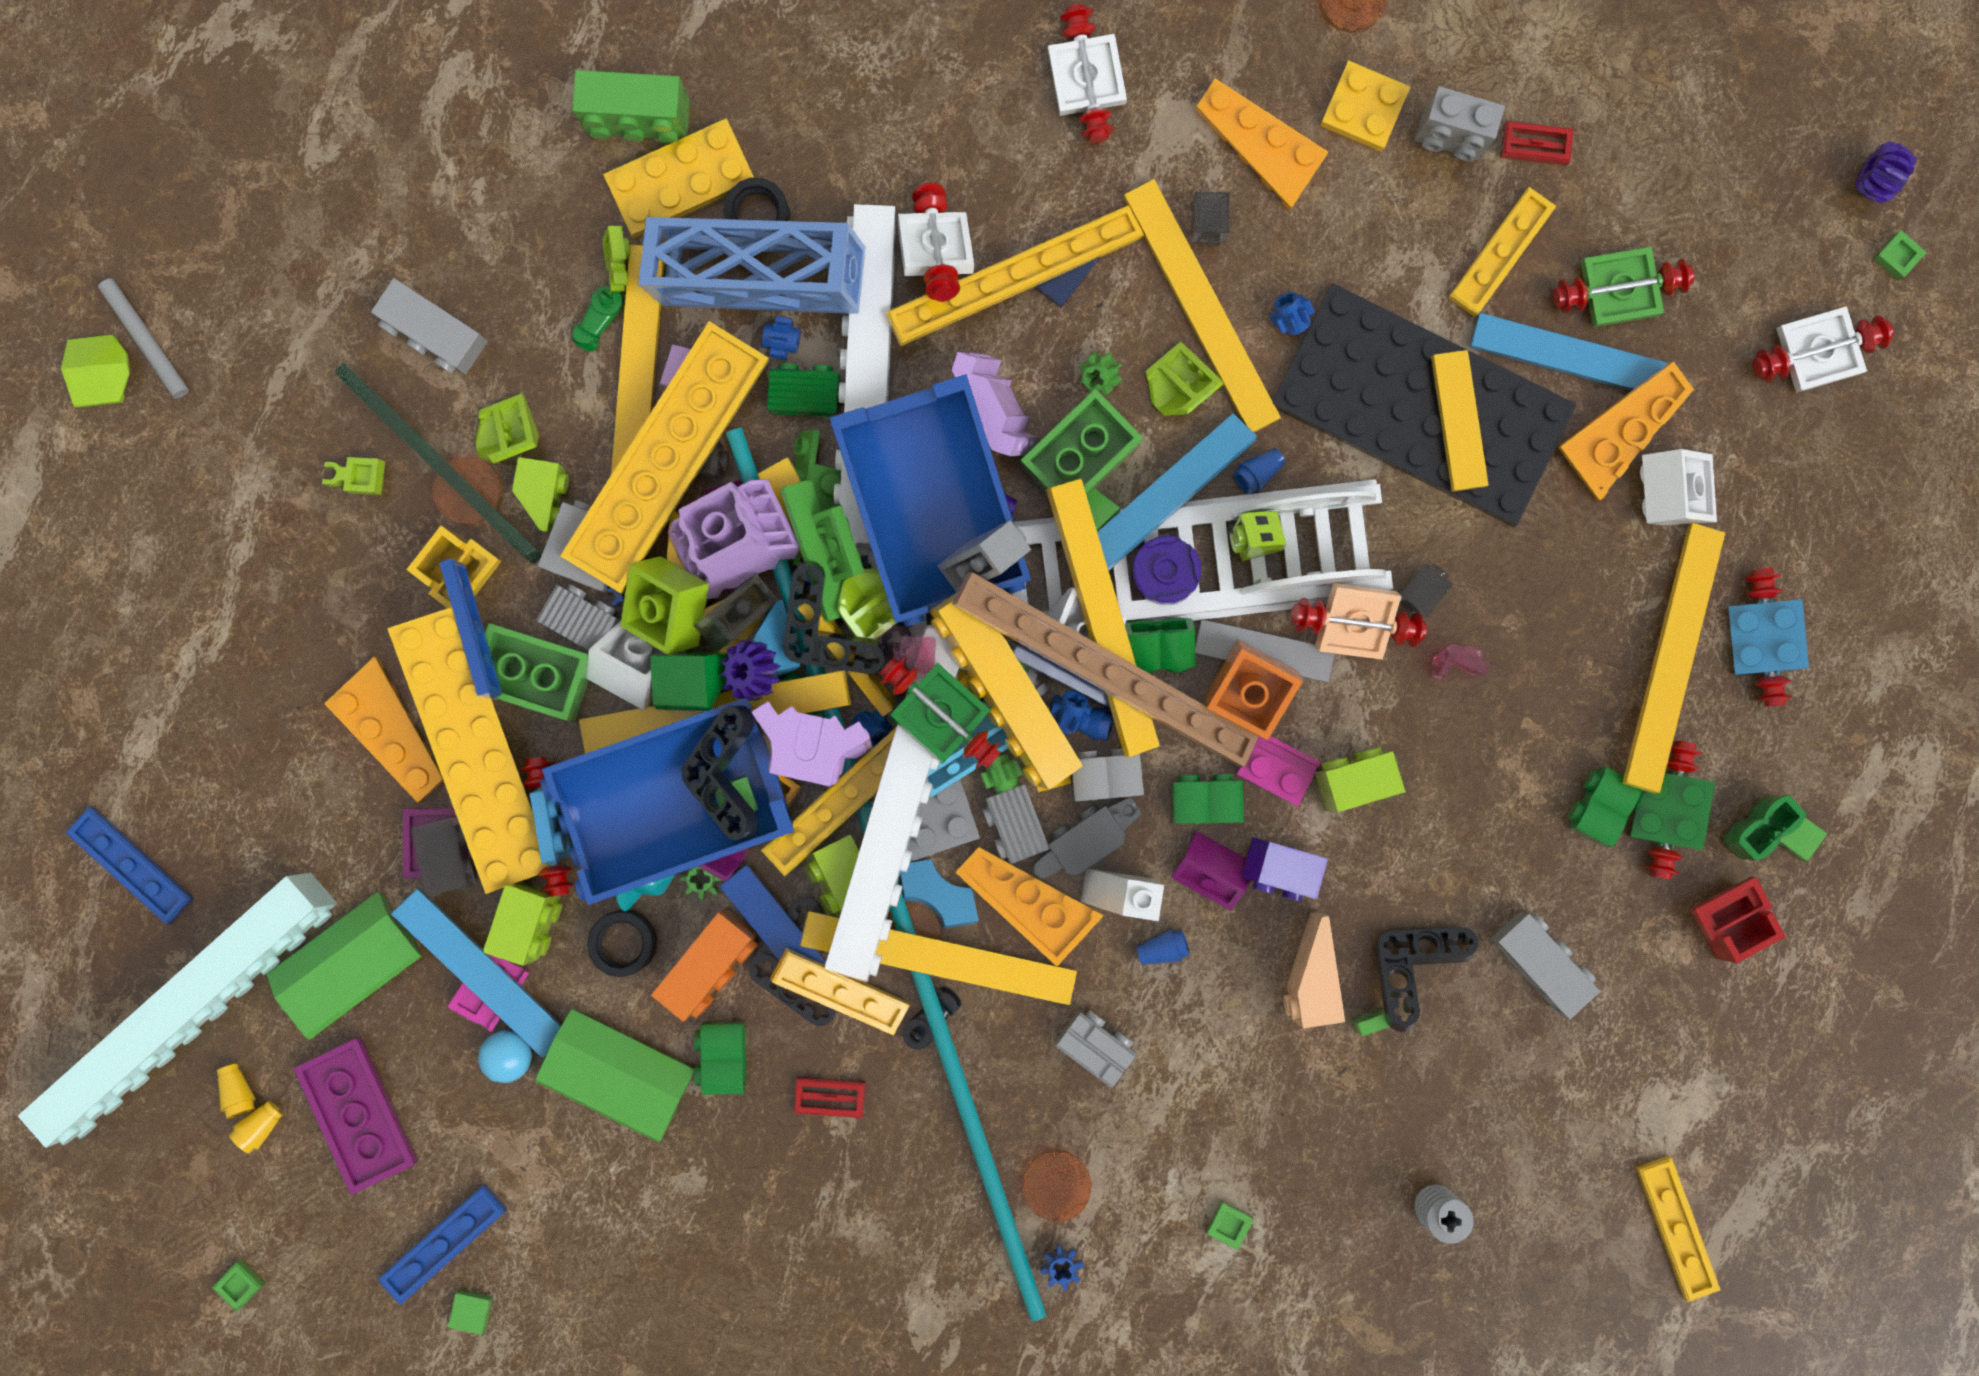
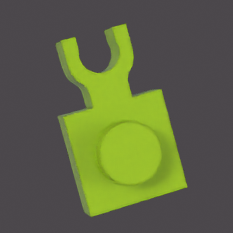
(616, 251)
(358, 476)

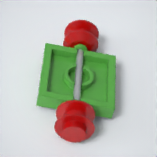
(1623, 286)

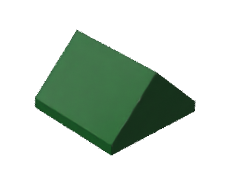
(687, 680)

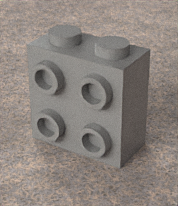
(1459, 124)
(562, 531)

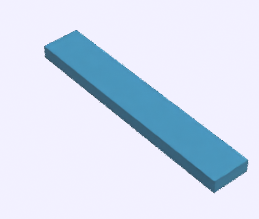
(1561, 353)
(1174, 489)
(478, 971)

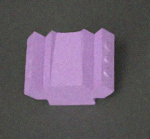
(996, 404)
(733, 535)
(810, 745)

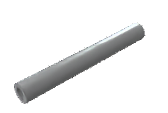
(143, 338)

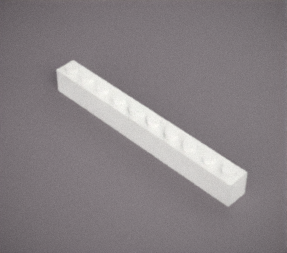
(868, 338)
(885, 847)

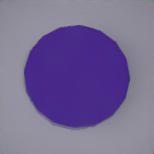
(1166, 570)

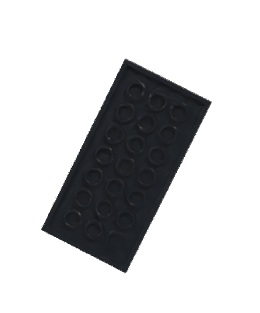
(1374, 388)

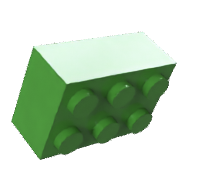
(631, 106)
(1082, 446)
(538, 673)

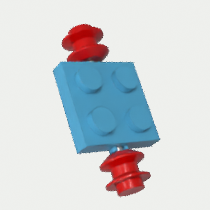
(1768, 637)
(551, 840)

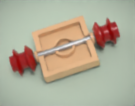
(1358, 621)

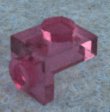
(918, 652)
(1465, 658)

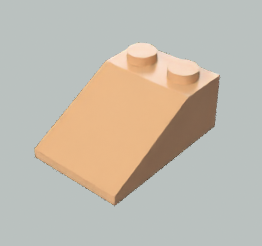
(1314, 981)

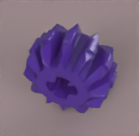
(1885, 172)
(750, 670)

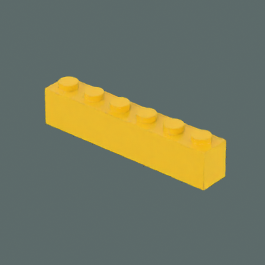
(1009, 694)

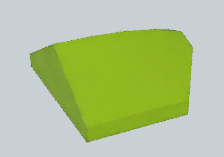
(95, 370)
(1180, 381)
(505, 430)
(865, 605)

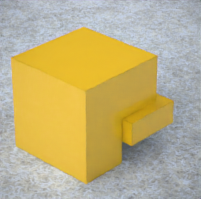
(450, 545)

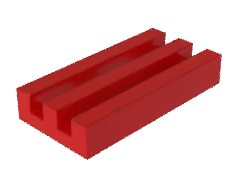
(1532, 155)
(829, 1083)

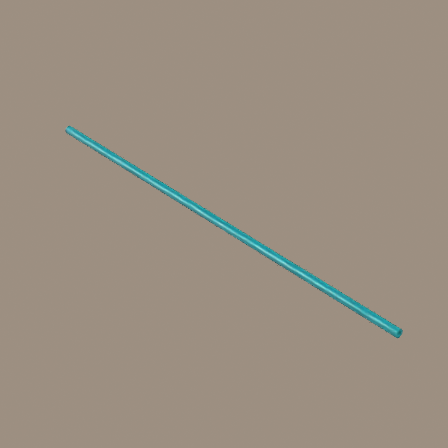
(923, 983)

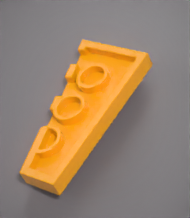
(1262, 141)
(1616, 436)
(381, 723)
(1034, 908)

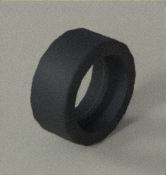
(756, 186)
(595, 946)

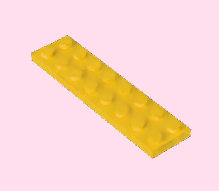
(665, 456)
(469, 751)

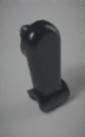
(917, 1030)

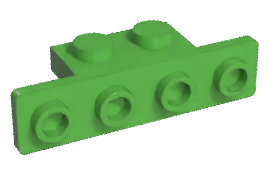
(822, 477)
(823, 539)

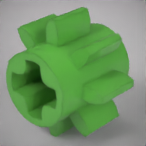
(1100, 373)
(1002, 774)
(696, 885)

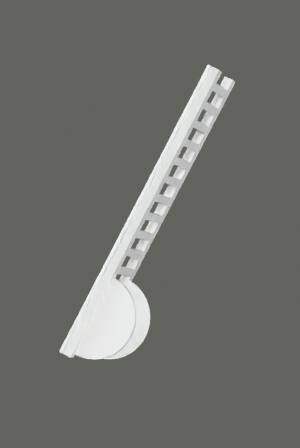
(1264, 593)

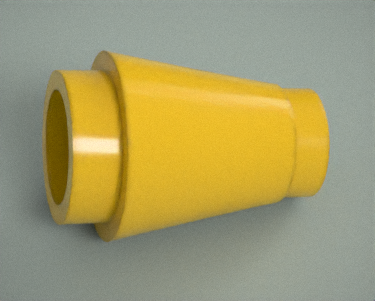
(234, 1092)
(255, 1127)

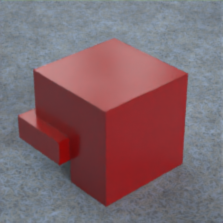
(1738, 921)

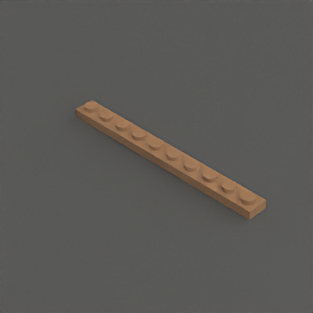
(1103, 669)

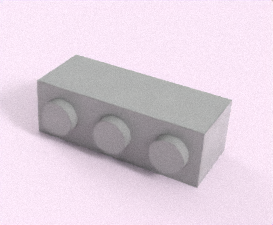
(428, 328)
(986, 554)
(1546, 964)

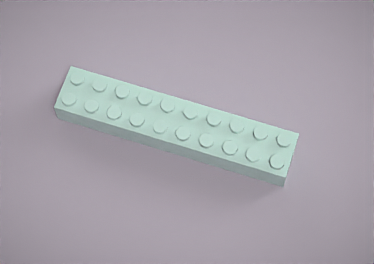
(178, 1010)

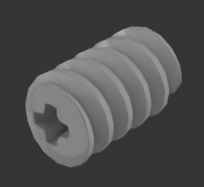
(1443, 1214)

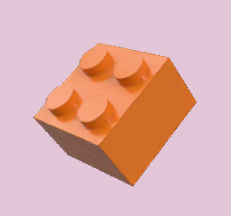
(1252, 689)

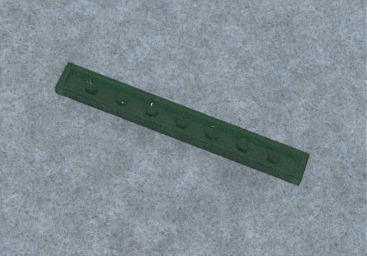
(438, 464)

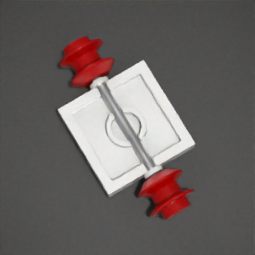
(1087, 74)
(935, 242)
(1822, 349)

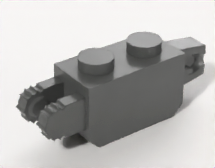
(1088, 840)

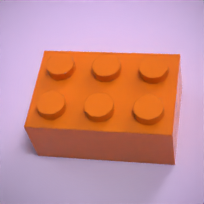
(706, 965)

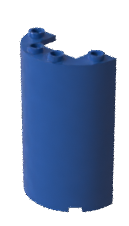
(923, 490)
(639, 819)

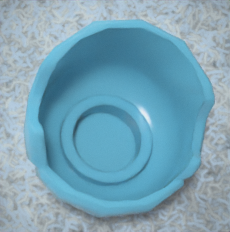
(504, 1057)

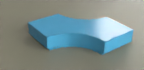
(950, 903)

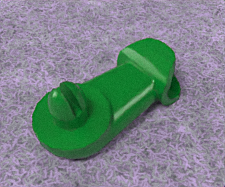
(598, 316)

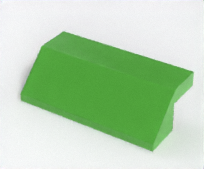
(343, 966)
(615, 1075)

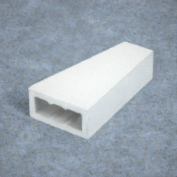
(1123, 893)

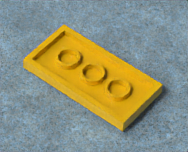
(679, 177)

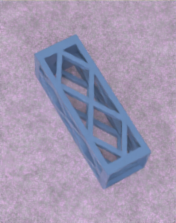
(833, 248)

